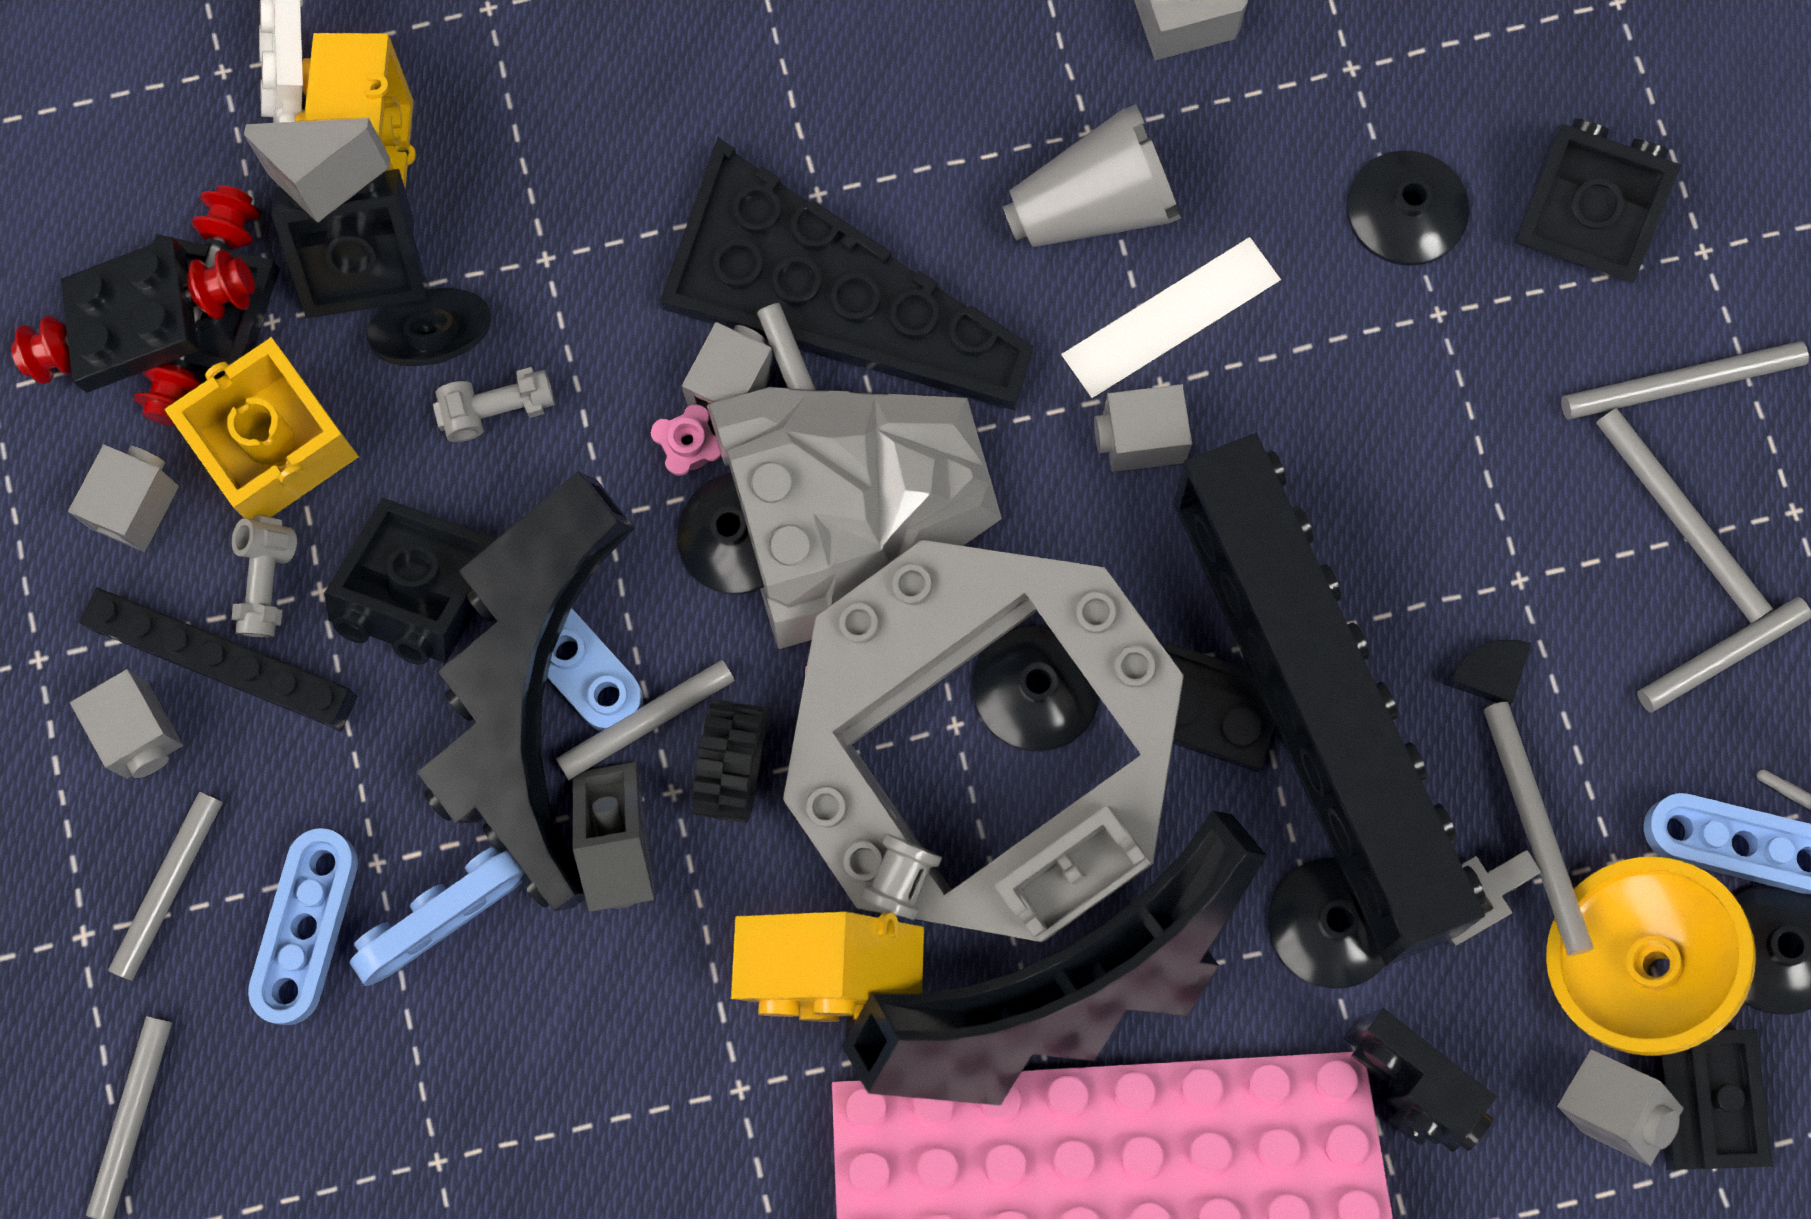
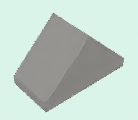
(1189, 24)
(319, 160)

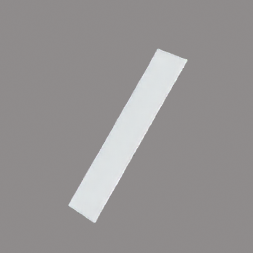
(1170, 317)

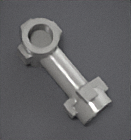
(461, 410)
(265, 544)

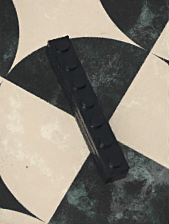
(219, 659)

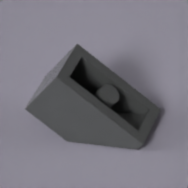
(612, 837)

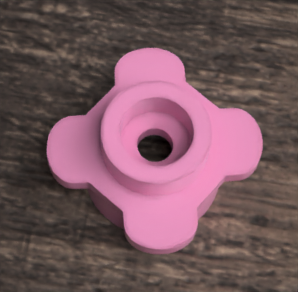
(686, 457)

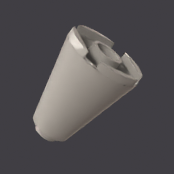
(1095, 187)

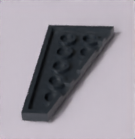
(838, 288)

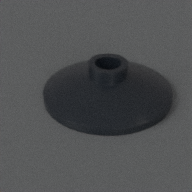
(1400, 230)
(429, 329)
(711, 558)
(1027, 718)
(1306, 941)
(1779, 982)

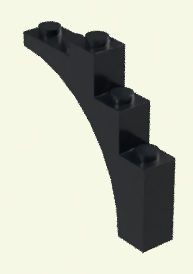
(500, 680)
(1145, 958)

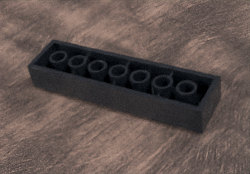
(1326, 701)

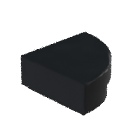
(1492, 670)

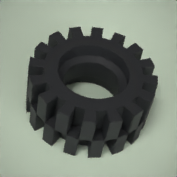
(729, 761)

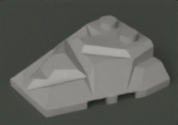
(847, 487)

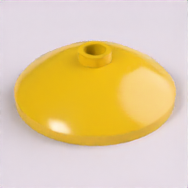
(1644, 914)

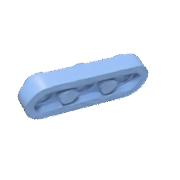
(589, 673)
(1709, 835)
(300, 895)
(436, 916)

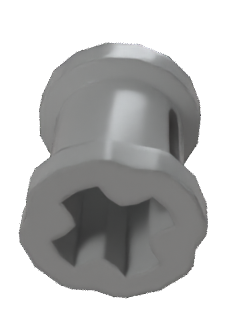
(901, 876)

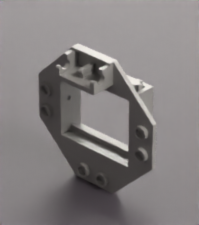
(912, 631)

